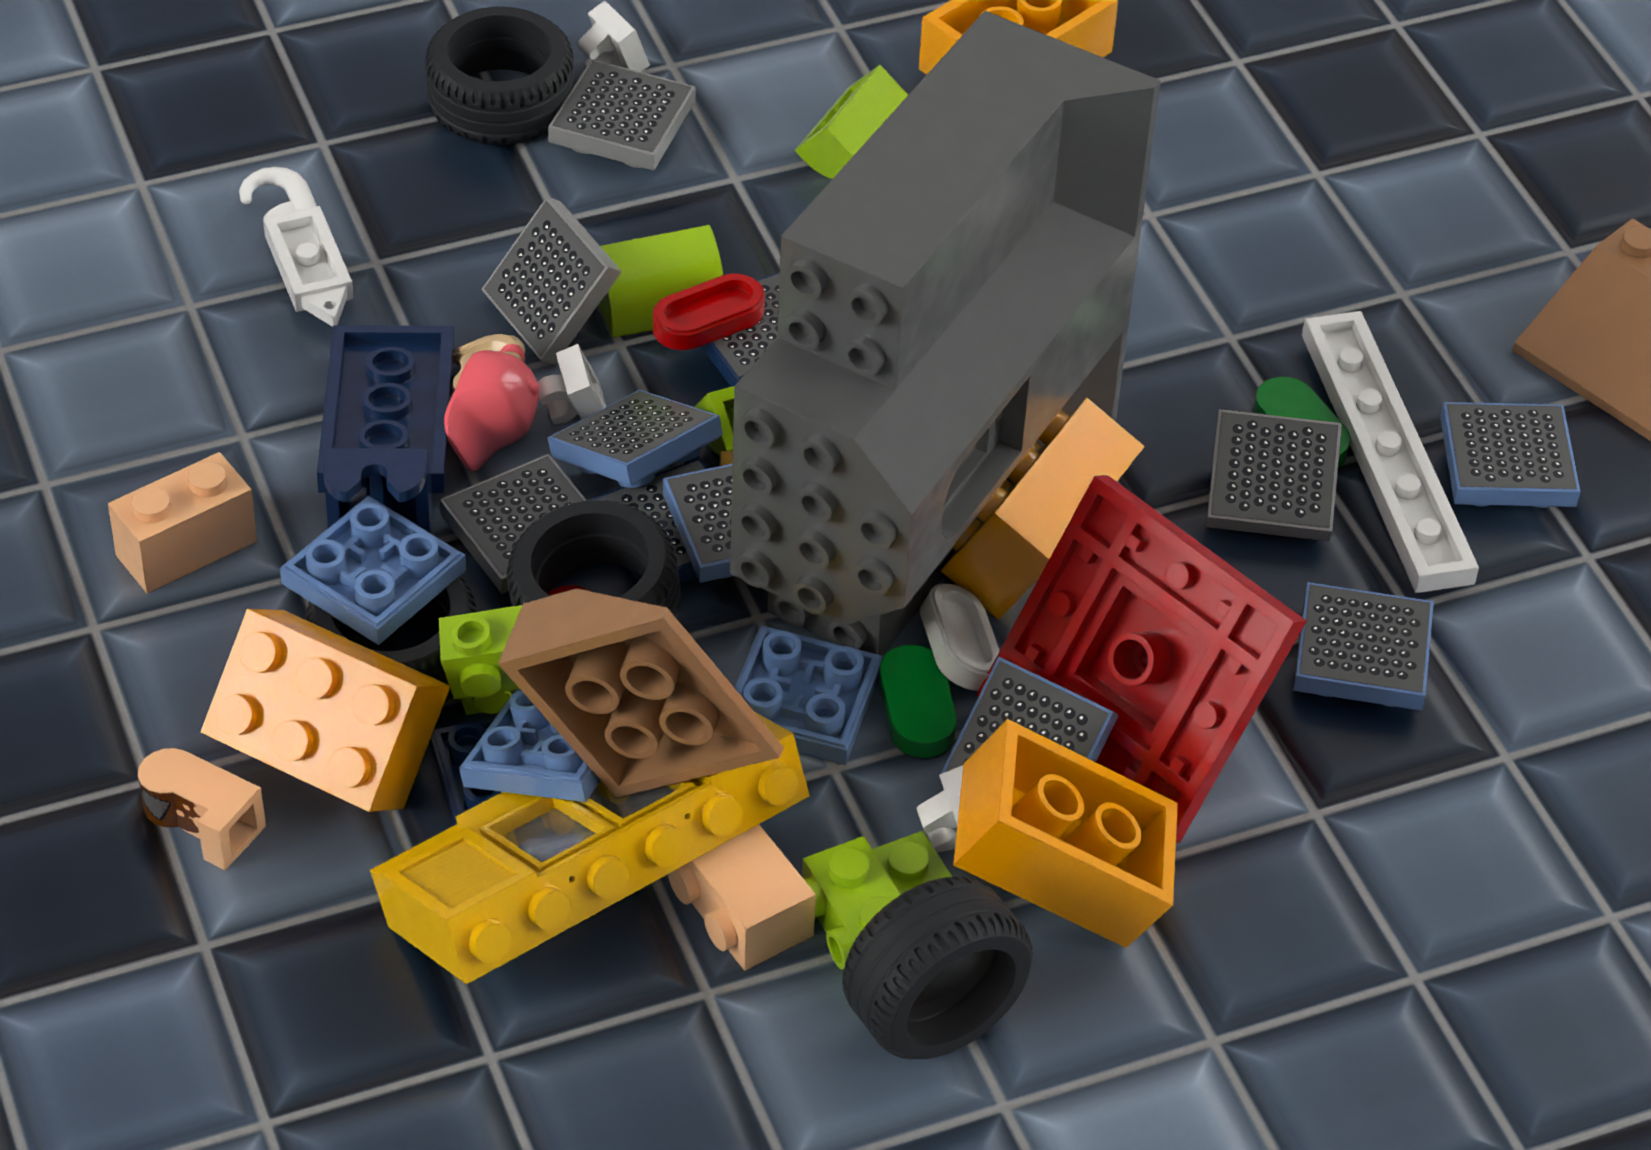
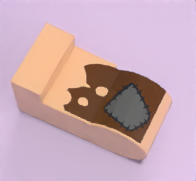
(202, 801)

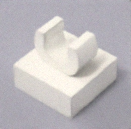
(573, 391)

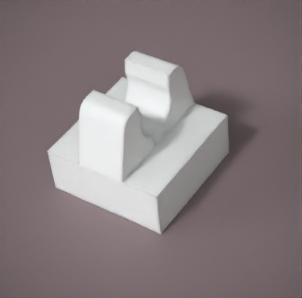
(612, 40)
(941, 812)

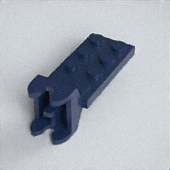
(386, 419)

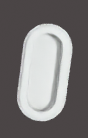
(959, 634)

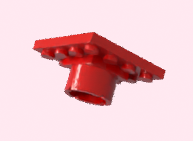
(1156, 635)

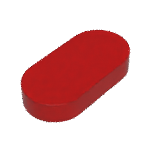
(708, 311)

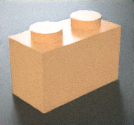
(183, 522)
(748, 897)

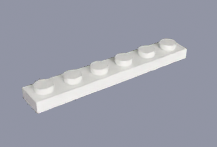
(1390, 453)

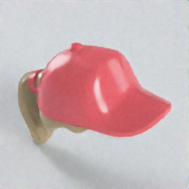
(491, 398)

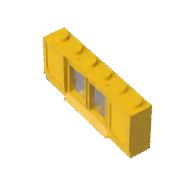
(506, 865)

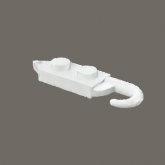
(302, 246)

